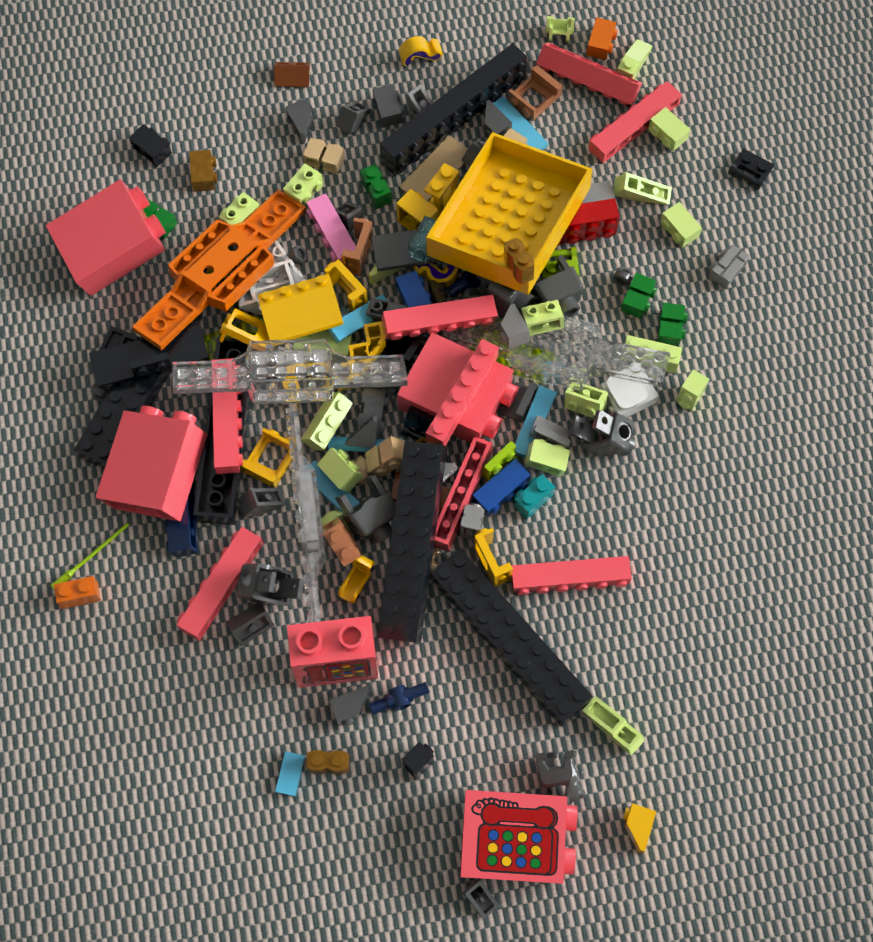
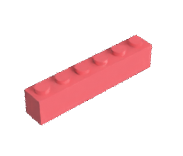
(588, 73)
(633, 122)
(439, 316)
(462, 393)
(226, 431)
(461, 492)
(571, 575)
(219, 584)

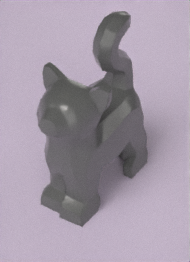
(564, 775)

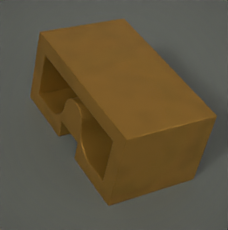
(201, 169)

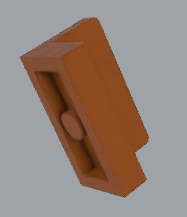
(291, 74)

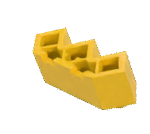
(374, 342)

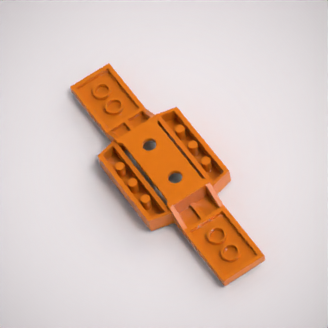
(210, 249)

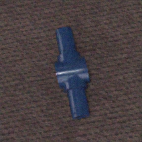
(463, 284)
(399, 698)

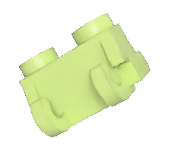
(560, 27)

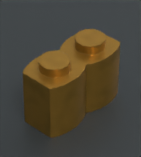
(518, 261)
(321, 762)

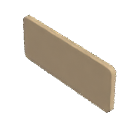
(448, 152)

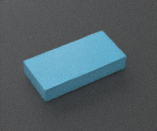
(290, 774)

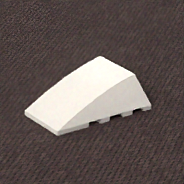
(280, 275)

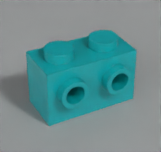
(534, 496)

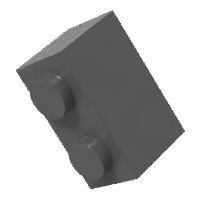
(387, 105)

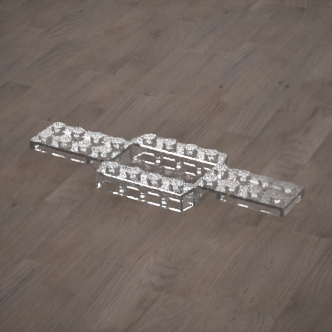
(290, 360)
(552, 365)
(309, 514)

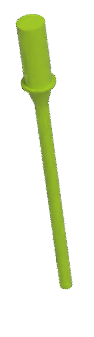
(68, 574)

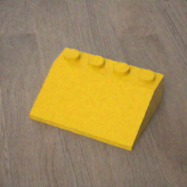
(300, 309)

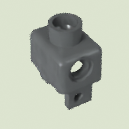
(563, 286)
(504, 296)
(615, 433)
(372, 514)
(258, 582)

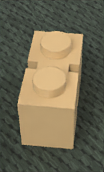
(319, 152)
(386, 457)

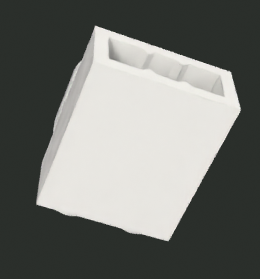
(628, 396)

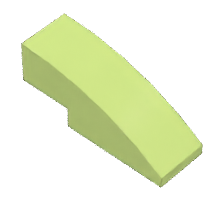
(613, 725)

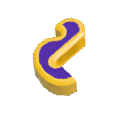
(419, 47)
(433, 273)
(357, 579)

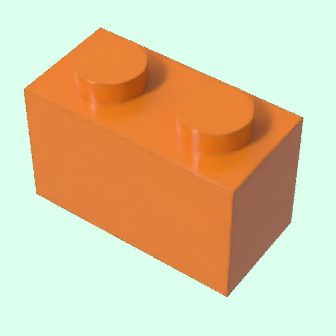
(601, 38)
(77, 592)

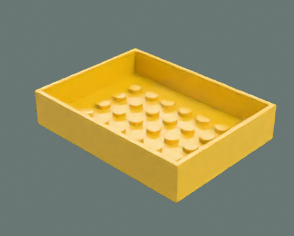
(508, 196)

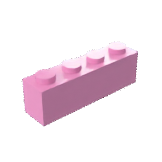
(329, 226)

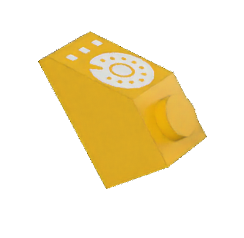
(639, 825)

